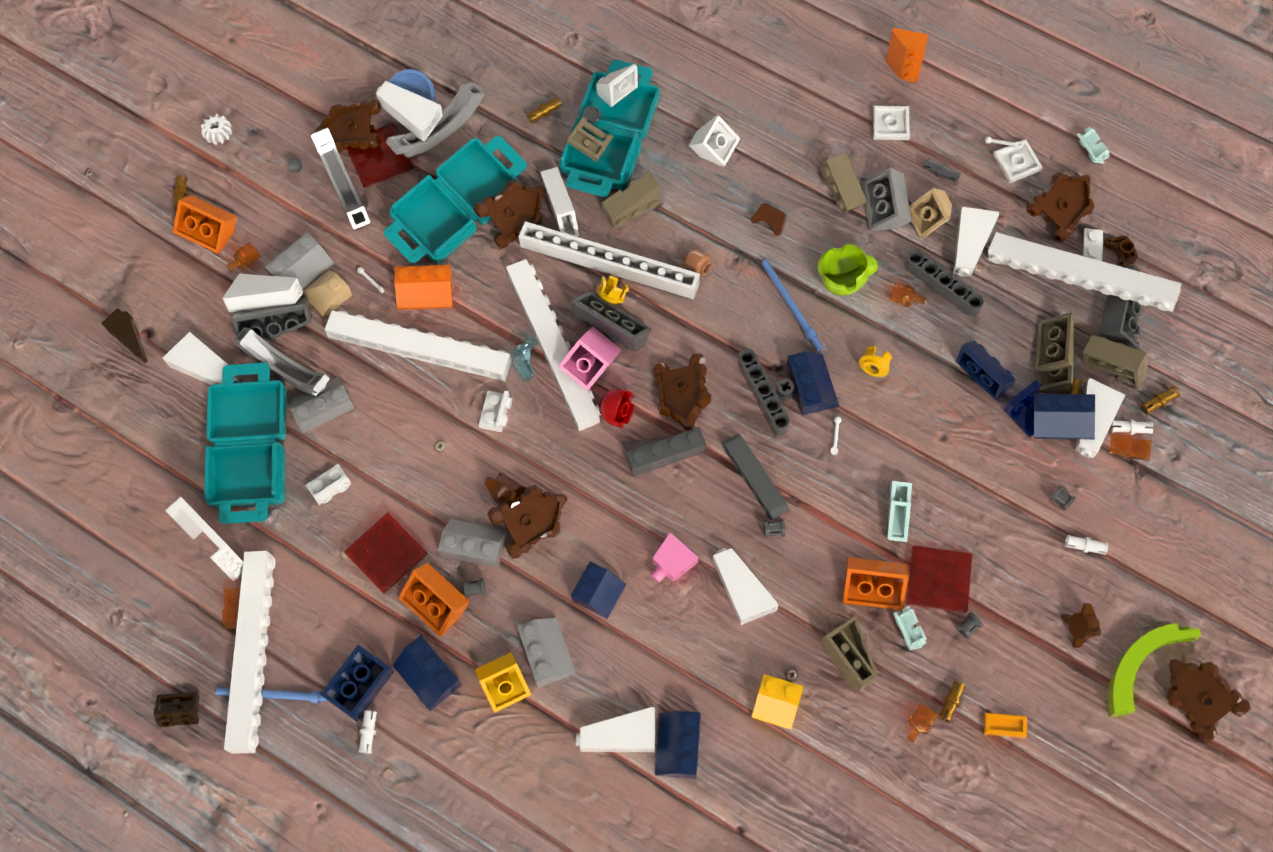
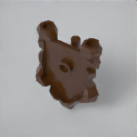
(352, 125)
(1063, 203)
(511, 210)
(683, 391)
(529, 518)
(1203, 696)

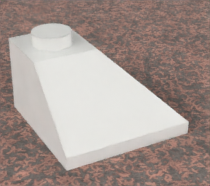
(617, 84)
(715, 141)

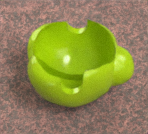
(846, 269)

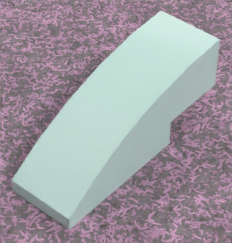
(899, 511)

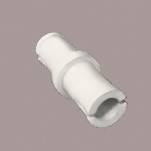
(1132, 427)
(1086, 544)
(367, 732)

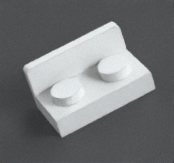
(495, 410)
(328, 484)

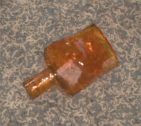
(244, 257)
(905, 295)
(921, 721)

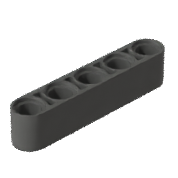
(940, 274)
(763, 400)
(755, 476)

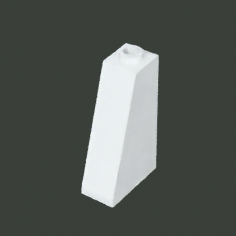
(410, 109)
(559, 202)
(972, 236)
(261, 291)
(196, 360)
(1106, 407)
(743, 589)
(620, 734)

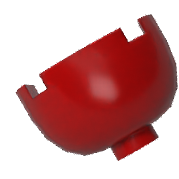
(617, 407)

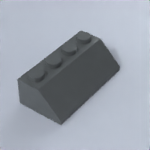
(611, 321)

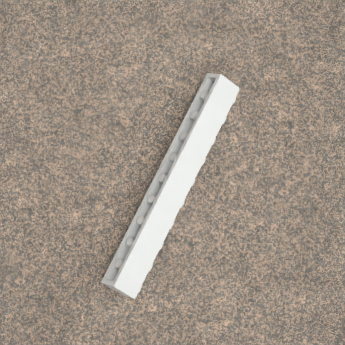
(609, 260)
(1084, 272)
(551, 342)
(418, 345)
(249, 653)

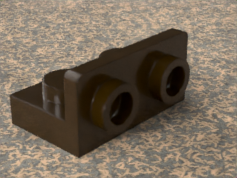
(176, 709)

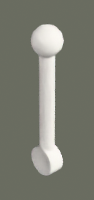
(1018, 144)
(360, 270)
(834, 450)

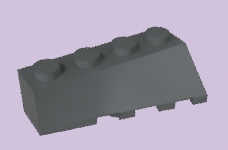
(1121, 320)
(273, 321)
(655, 453)

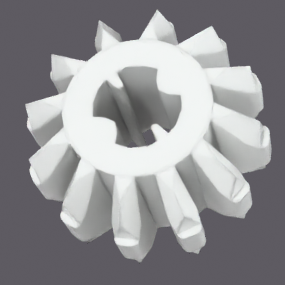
(216, 129)

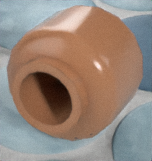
(697, 262)

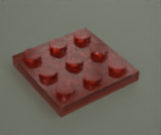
(381, 162)
(385, 553)
(939, 579)

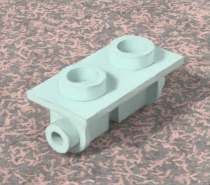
(1098, 152)
(913, 636)

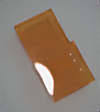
(1130, 448)
(231, 606)

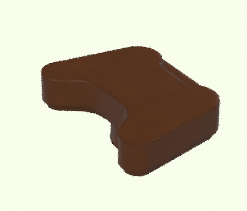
(772, 216)
(1123, 248)

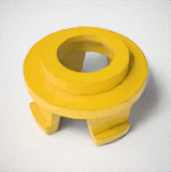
(609, 292)
(881, 363)

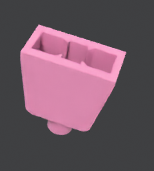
(672, 559)

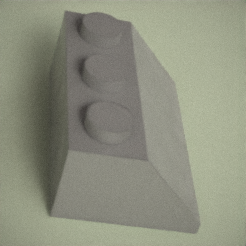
(886, 200)
(301, 260)
(327, 405)
(472, 543)
(546, 651)

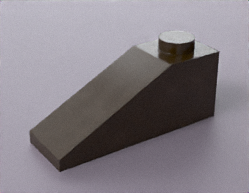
(124, 330)

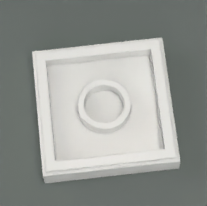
(891, 123)
(1017, 162)

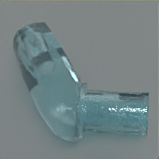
(522, 359)

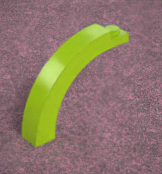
(1122, 679)

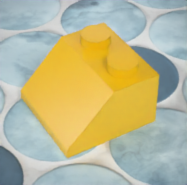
(502, 682)
(777, 702)

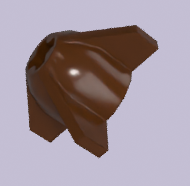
(503, 488)
(1083, 625)

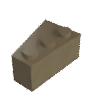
(843, 183)
(632, 201)
(1117, 359)
(850, 654)

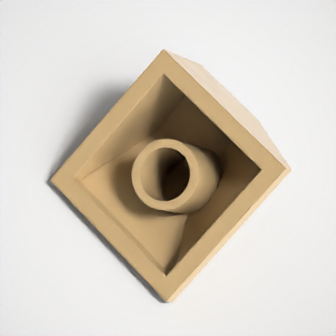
(930, 211)
(327, 293)

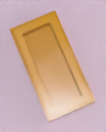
(1005, 725)

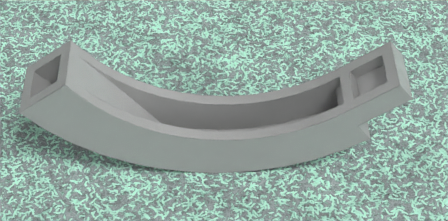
(453, 118)
(340, 179)
(280, 365)

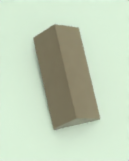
(1055, 354)

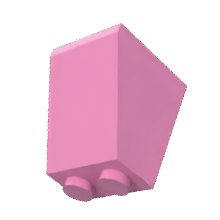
(589, 358)

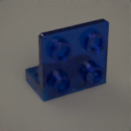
(1021, 408)

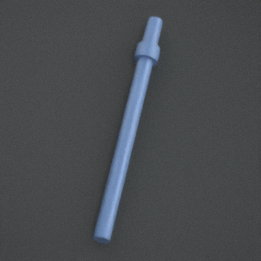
(810, 333)
(313, 697)

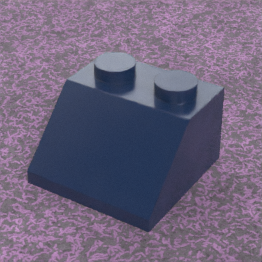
(598, 590)

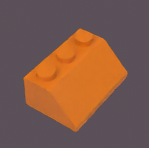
(906, 53)
(203, 223)
(424, 287)
(875, 583)
(433, 599)

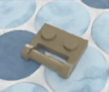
(587, 143)

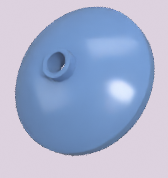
(414, 82)

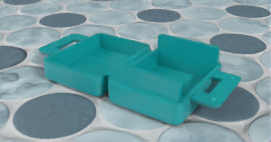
(626, 121)
(441, 211)
(246, 461)

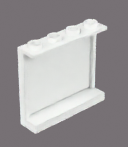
(194, 525)

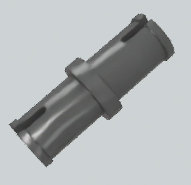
(941, 170)

